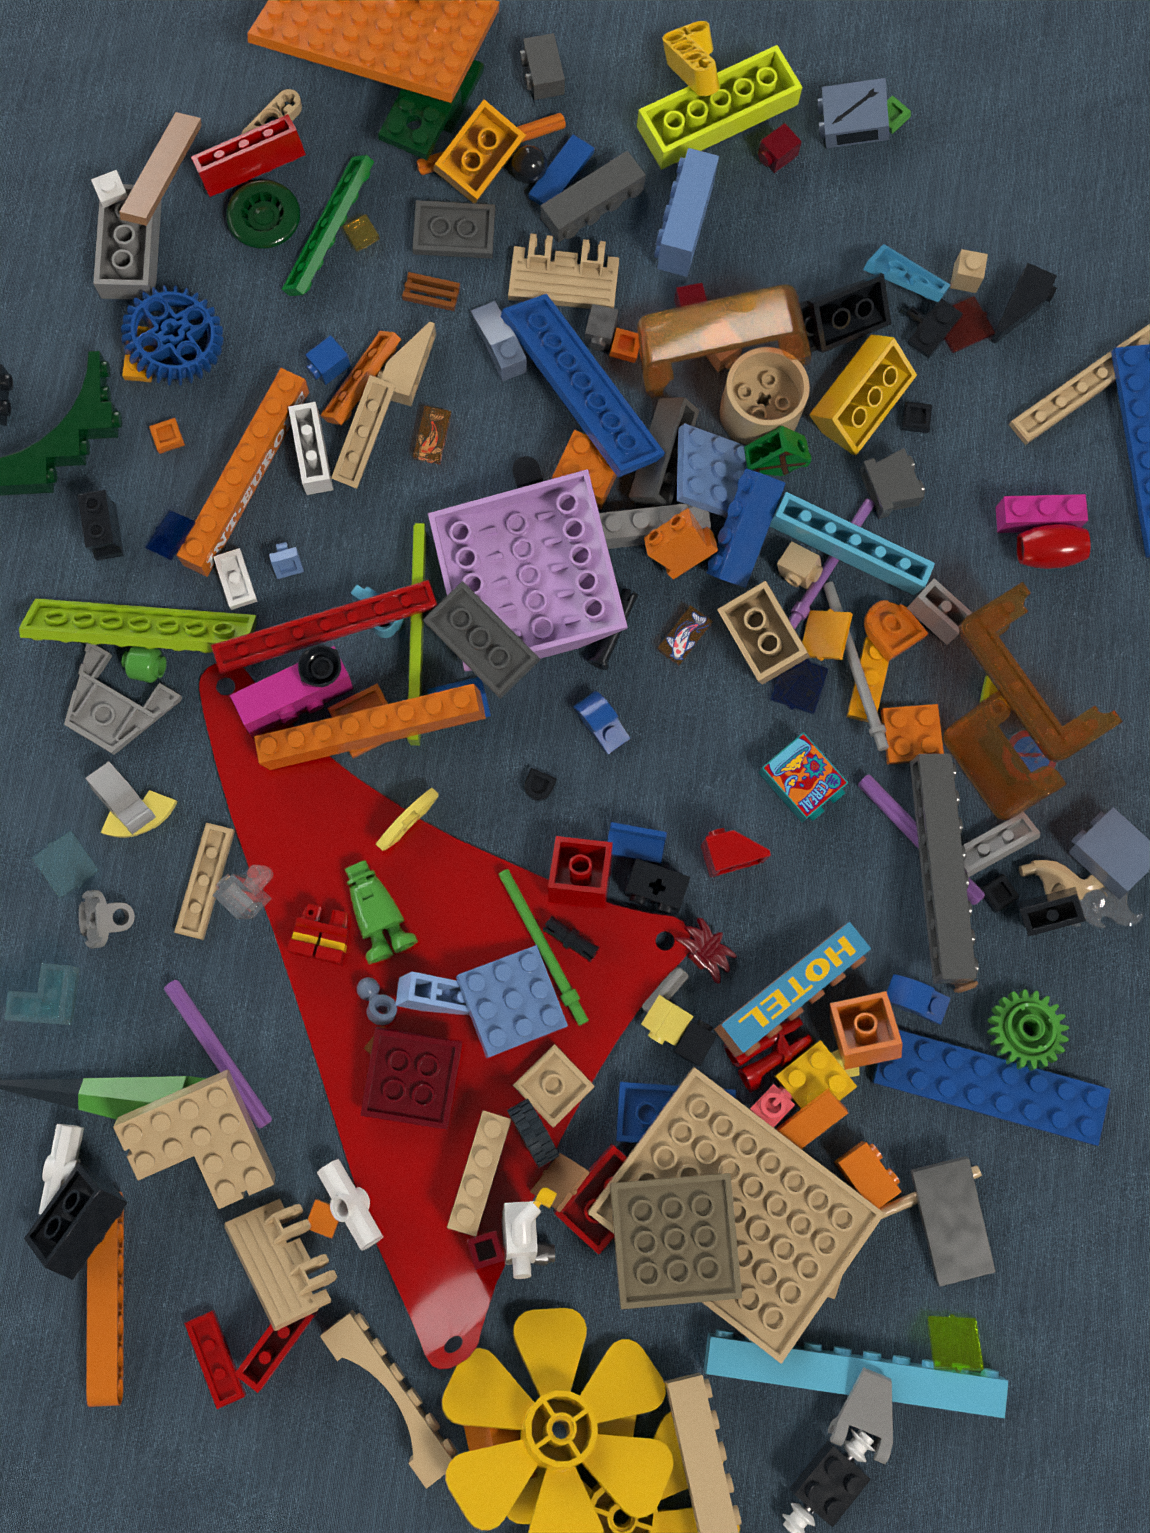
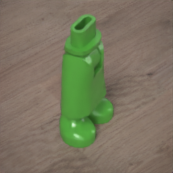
(376, 911)

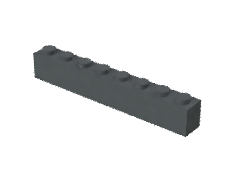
(943, 869)

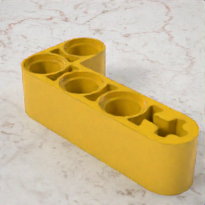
(688, 56)

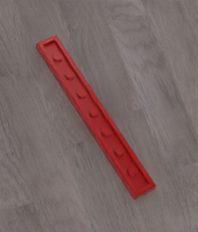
(323, 626)

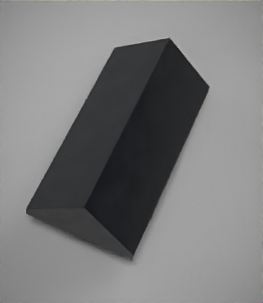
(846, 313)

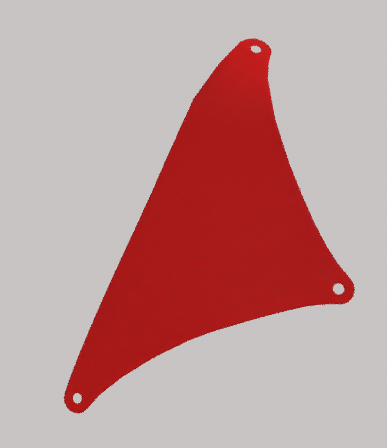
(308, 829)

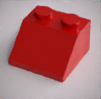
(731, 852)

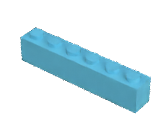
(851, 544)

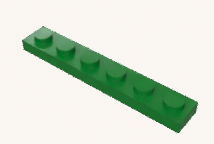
(327, 226)

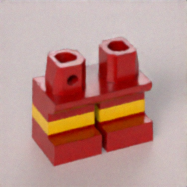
(309, 931)

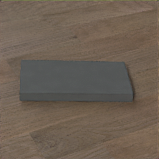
(481, 639)
(952, 1221)

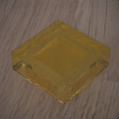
(361, 232)

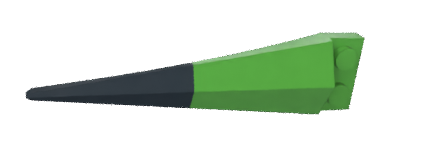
(100, 1095)

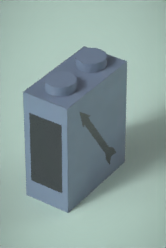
(854, 113)

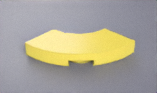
(157, 803)
(407, 819)

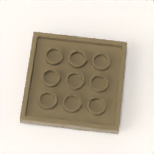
(675, 1241)

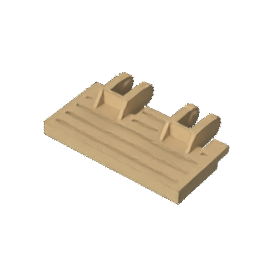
(563, 279)
(277, 1267)

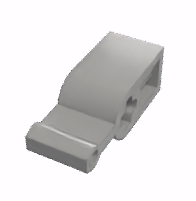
(120, 797)

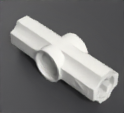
(61, 1161)
(350, 1204)

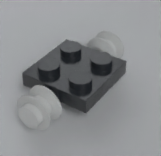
(829, 1483)

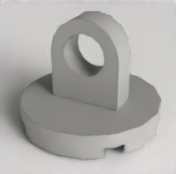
(97, 918)

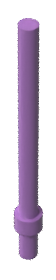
(801, 609)

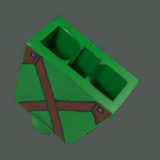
(778, 452)

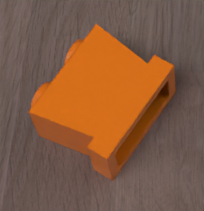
(680, 543)

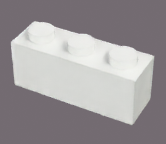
(310, 448)

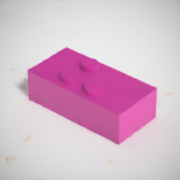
(283, 699)

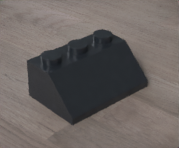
(75, 1222)

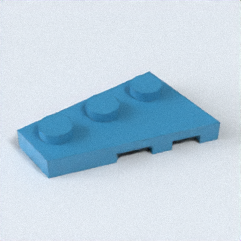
(906, 273)

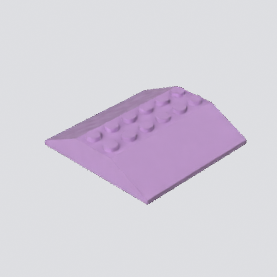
(535, 562)

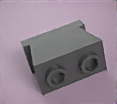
(892, 483)

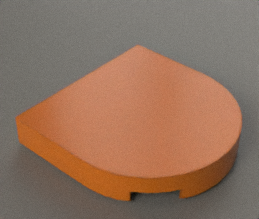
(892, 628)

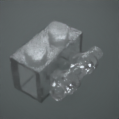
(243, 893)

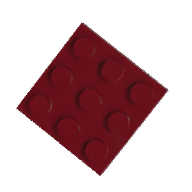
(411, 1078)

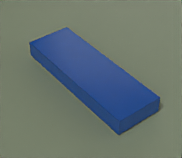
(562, 170)

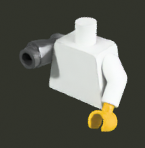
(521, 1237)

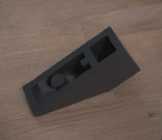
(1028, 296)

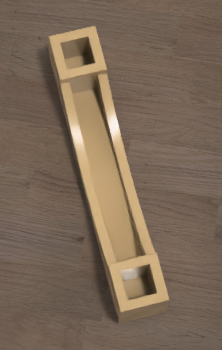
(352, 1341)

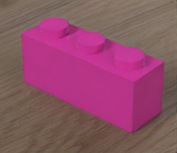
(1025, 512)

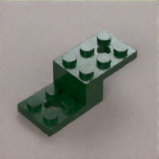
(432, 113)

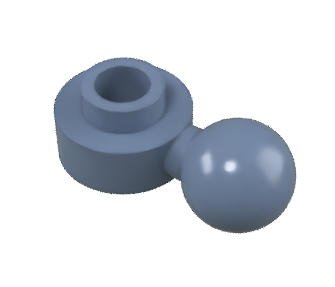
(369, 990)

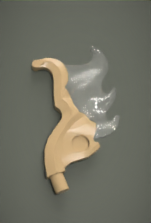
(1093, 895)

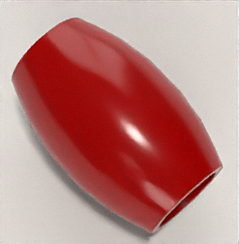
(1053, 546)

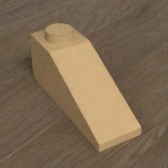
(408, 365)

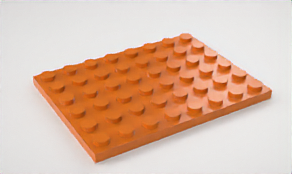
(395, 42)

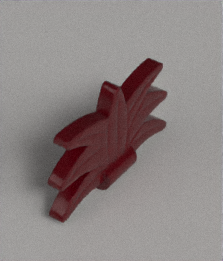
(706, 949)

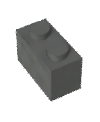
(543, 66)

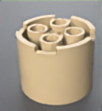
(766, 379)

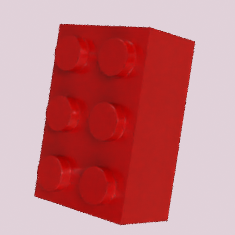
(575, 1211)

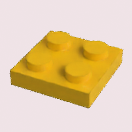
(813, 1074)

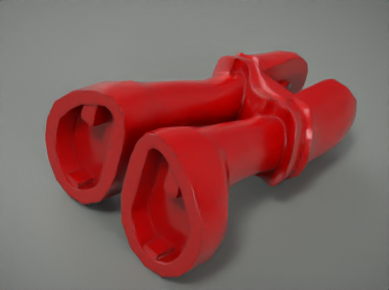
(781, 1054)

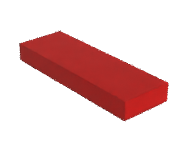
(215, 1359)

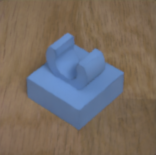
(286, 561)

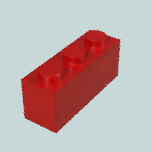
(270, 1352)

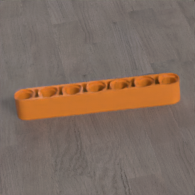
(106, 1319)

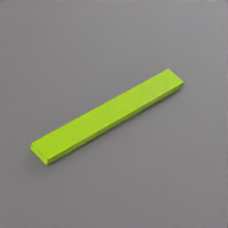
(417, 622)

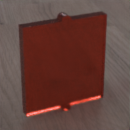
(971, 327)

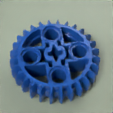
(166, 344)

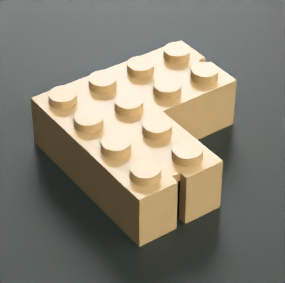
(203, 1123)

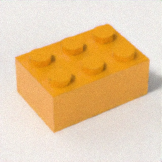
(479, 151)

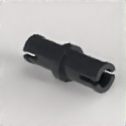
(571, 938)

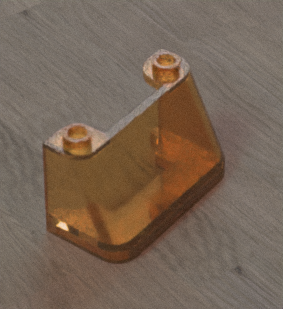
(994, 763)

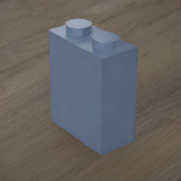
(1113, 852)

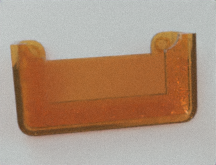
(720, 327)
(981, 635)

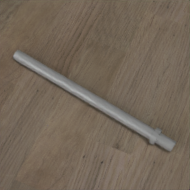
(876, 729)

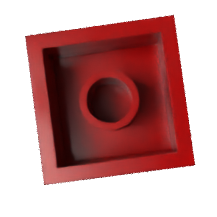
(580, 872)

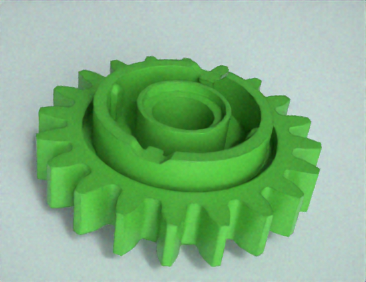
(1013, 1040)

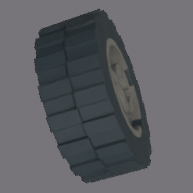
(533, 1133)

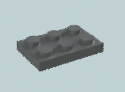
(454, 229)

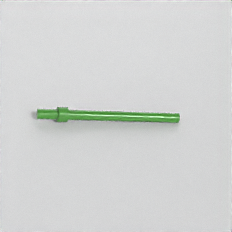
(569, 996)

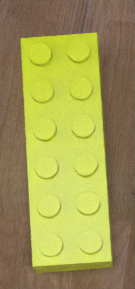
(746, 97)

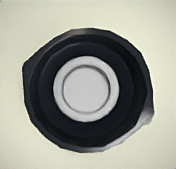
(319, 666)

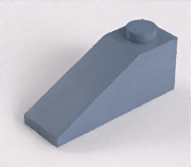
(500, 341)

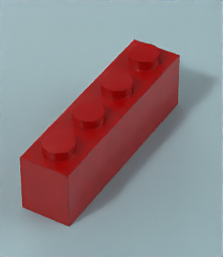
(248, 155)

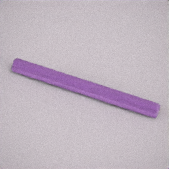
(905, 823)
(216, 1051)

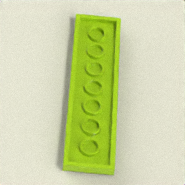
(132, 625)

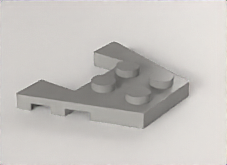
(107, 715)

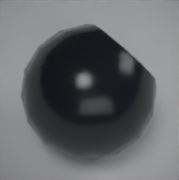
(529, 164)

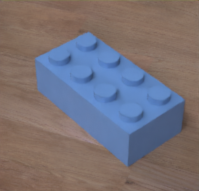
(685, 211)

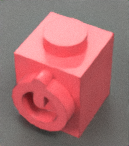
(773, 1105)

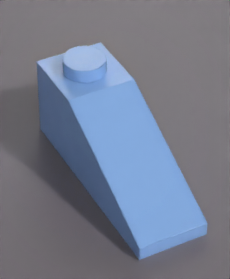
(430, 994)

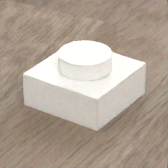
(109, 188)

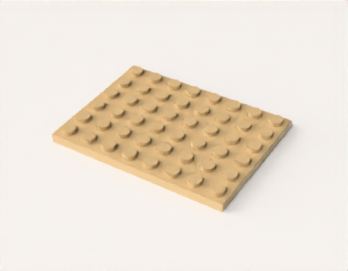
(791, 1213)

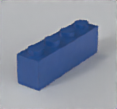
(745, 527)

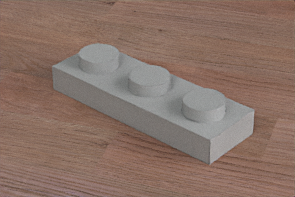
(999, 843)

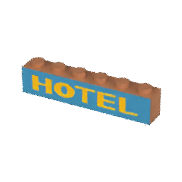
(792, 989)

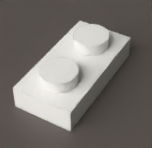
(235, 579)

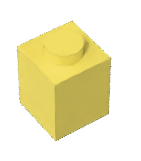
(666, 1021)

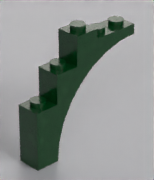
(67, 444)

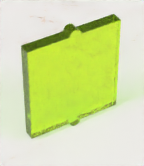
(955, 1343)

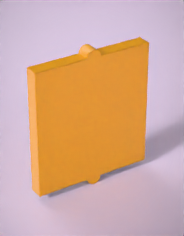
(826, 634)

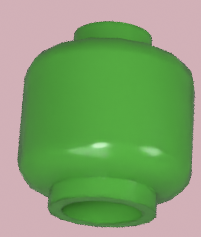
(144, 664)

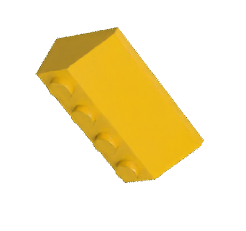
(864, 393)

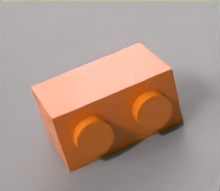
(867, 1175)

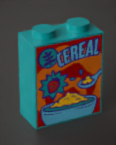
(804, 778)

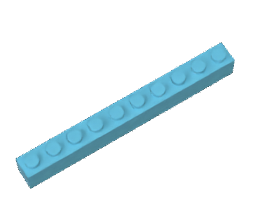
(838, 1370)

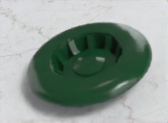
(264, 224)

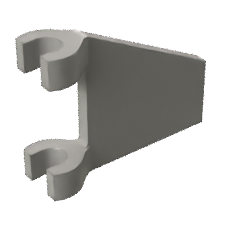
(869, 1410)

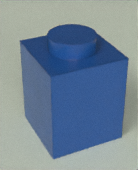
(327, 360)

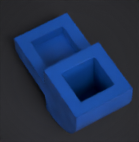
(602, 721)
(917, 998)

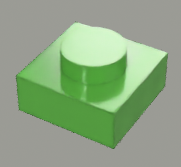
(897, 114)

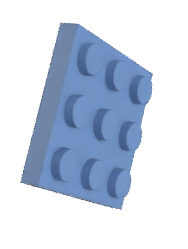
(708, 469)
(511, 1001)

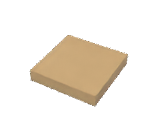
(554, 1086)

